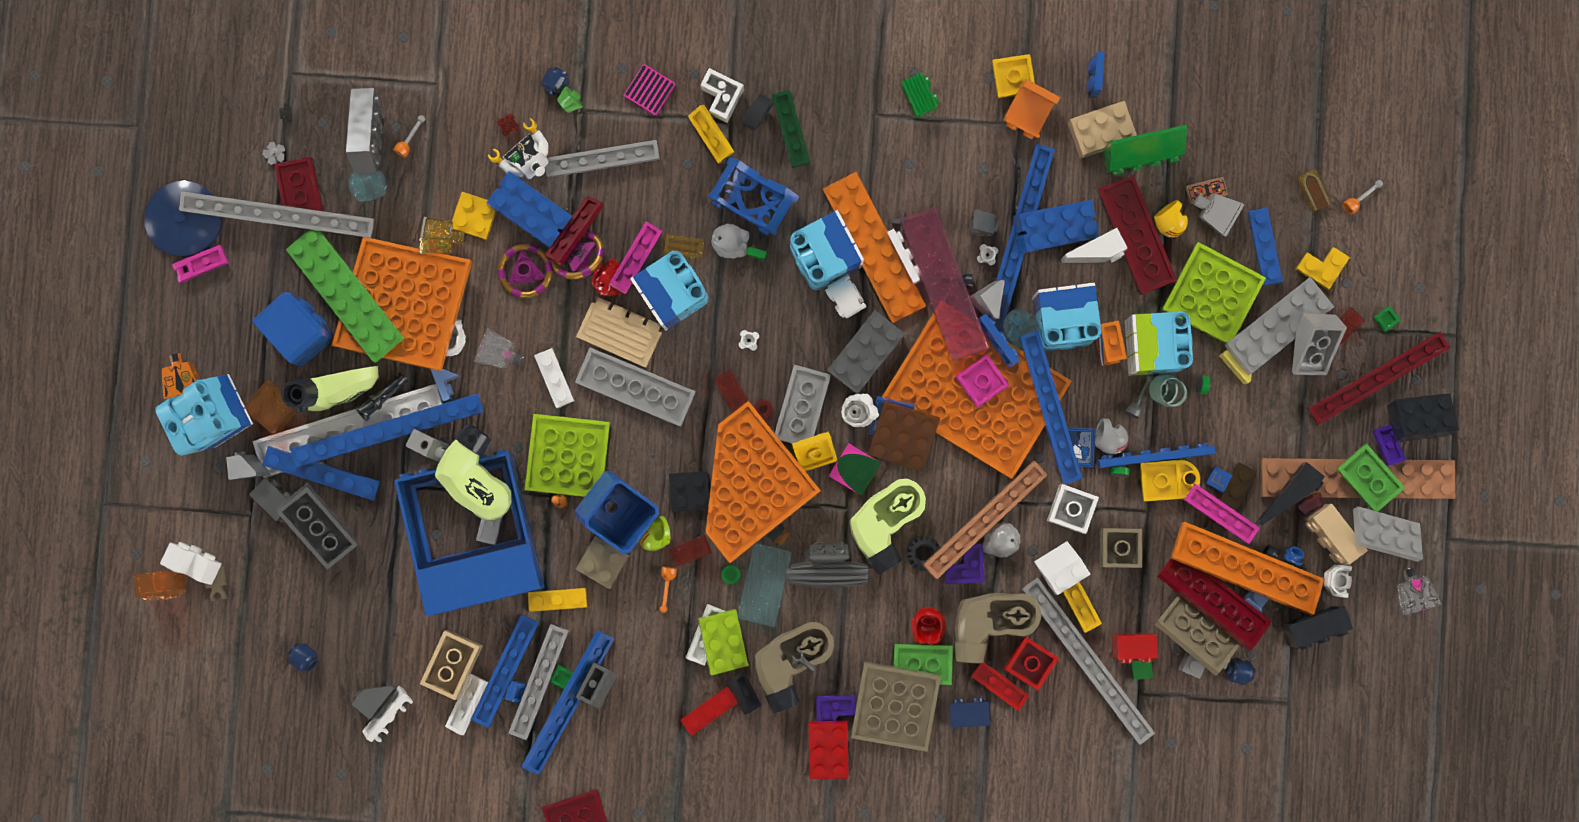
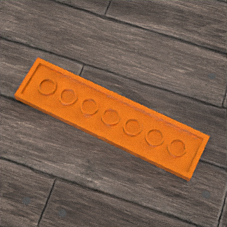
(881, 260)
(1247, 568)

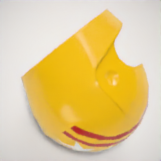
(1170, 221)

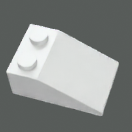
(1102, 249)

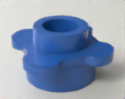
(1294, 555)

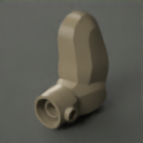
(992, 616)

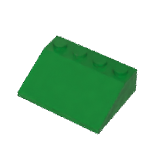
(1145, 150)

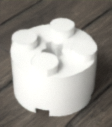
(846, 297)

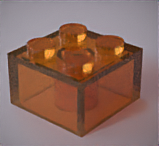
(268, 407)
(153, 585)

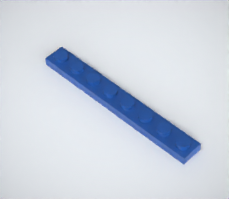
(1050, 407)
(566, 704)

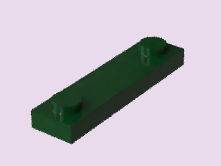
(790, 129)

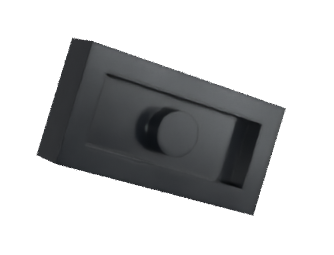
(744, 693)

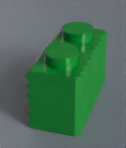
(919, 95)

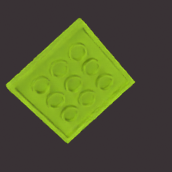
(1214, 293)
(566, 454)

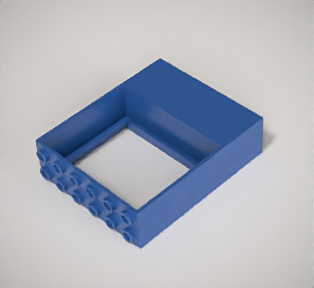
(478, 573)

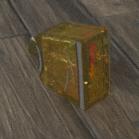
(438, 236)

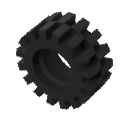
(915, 545)

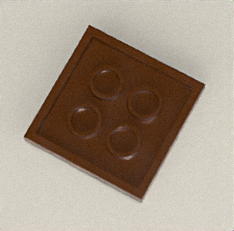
(903, 436)

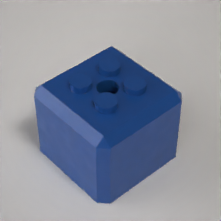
(294, 328)
(628, 520)

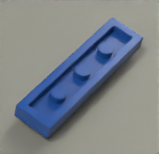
(1265, 246)

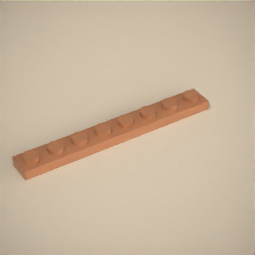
(984, 520)

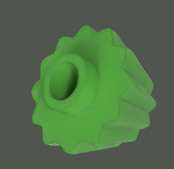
(569, 100)

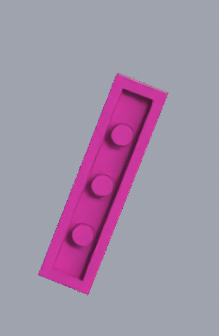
(635, 257)
(1221, 513)

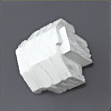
(1337, 580)

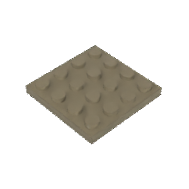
(1197, 635)
(895, 706)

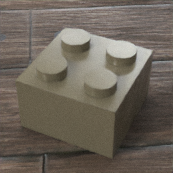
(1121, 548)
(602, 562)

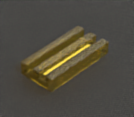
(682, 246)

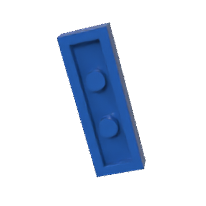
(998, 340)

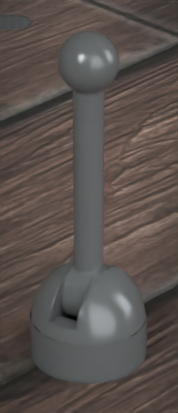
(1134, 409)

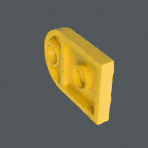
(1166, 479)

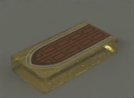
(1314, 190)

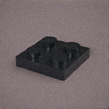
(689, 491)

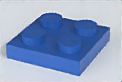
(1095, 67)

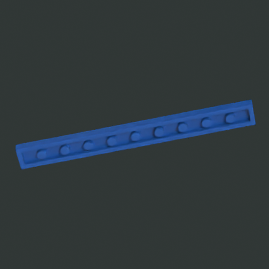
(1028, 202)
(386, 430)

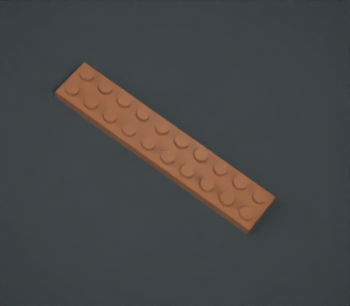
(1420, 478)

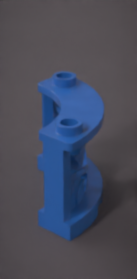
(743, 172)

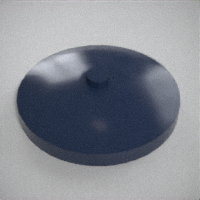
(180, 231)

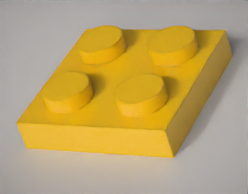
(1010, 74)
(473, 216)
(815, 451)

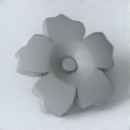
(274, 153)

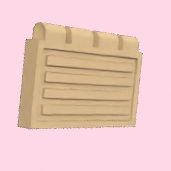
(620, 334)

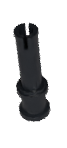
(375, 401)

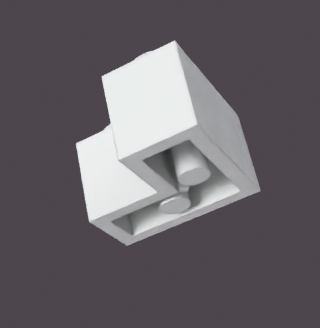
(726, 92)
(191, 562)

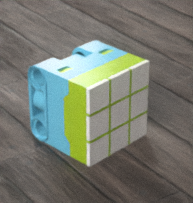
(1158, 343)

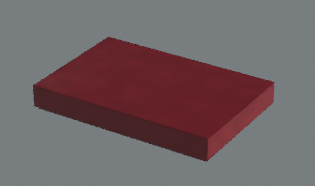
(299, 184)
(579, 808)

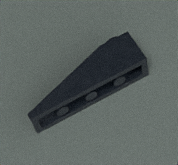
(1300, 485)

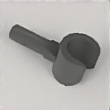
(803, 660)

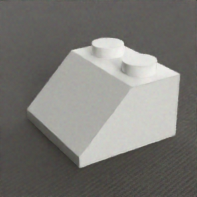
(1062, 568)

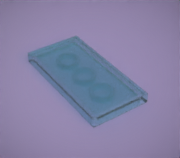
(764, 584)

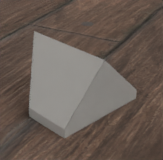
(989, 299)

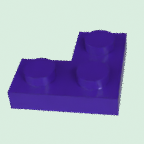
(1389, 449)
(971, 571)
(834, 705)

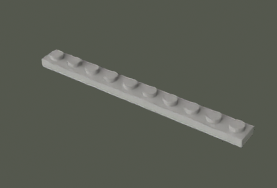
(276, 214)
(1089, 662)

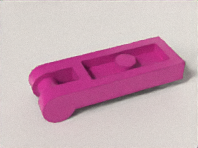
(200, 263)

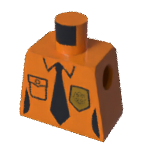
(178, 376)

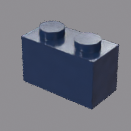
(969, 713)

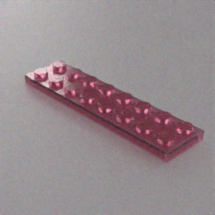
(944, 284)

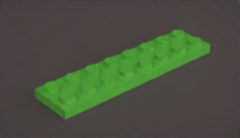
(345, 294)

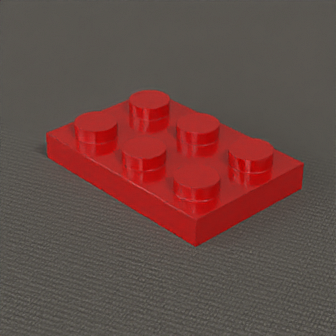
(828, 749)

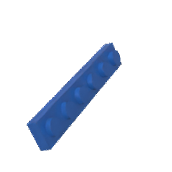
(1164, 454)
(322, 474)
(505, 671)

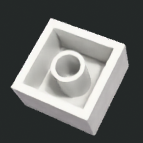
(1072, 509)

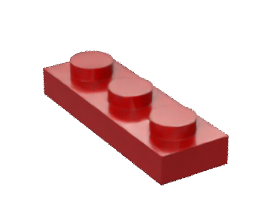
(1000, 685)
(709, 711)

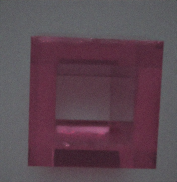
(1311, 503)

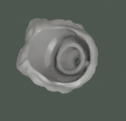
(732, 242)
(998, 540)

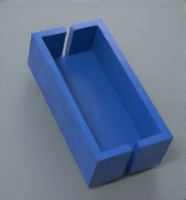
(528, 209)
(1056, 226)

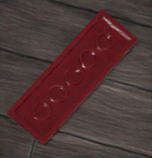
(1144, 248)
(1216, 602)

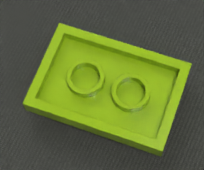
(723, 642)

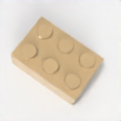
(1096, 129)
(1334, 534)
(451, 664)

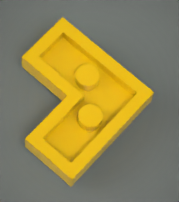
(1323, 272)

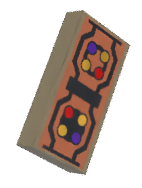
(1206, 188)

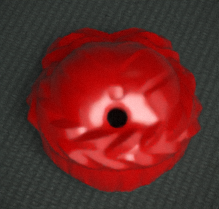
(604, 274)
(928, 626)

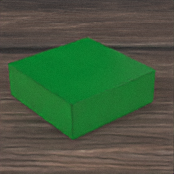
(756, 254)
(1386, 318)
(1141, 670)
(561, 676)

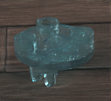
(359, 189)
(1016, 324)

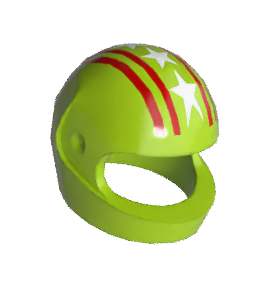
(653, 538)

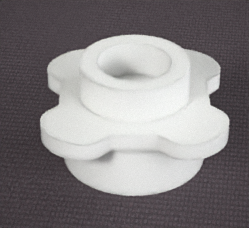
(992, 253)
(748, 335)

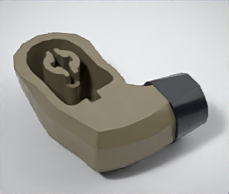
(776, 667)

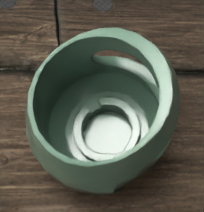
(1164, 390)

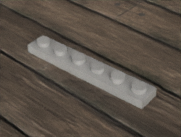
(602, 158)
(538, 682)

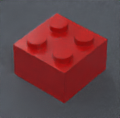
(1134, 646)
(1031, 663)

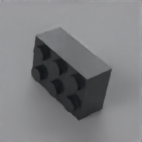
(1422, 417)
(1317, 627)

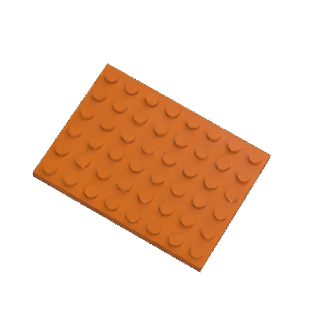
(996, 431)

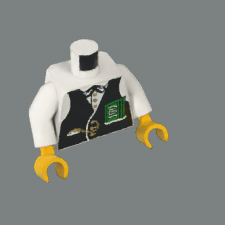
(527, 157)

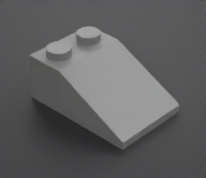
(1316, 343)

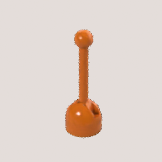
(563, 500)
(668, 573)

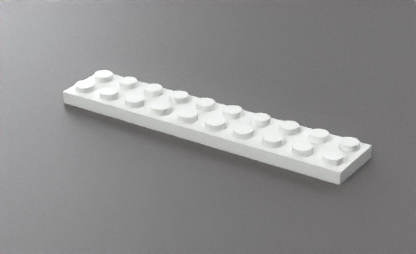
(347, 421)

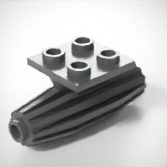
(828, 568)

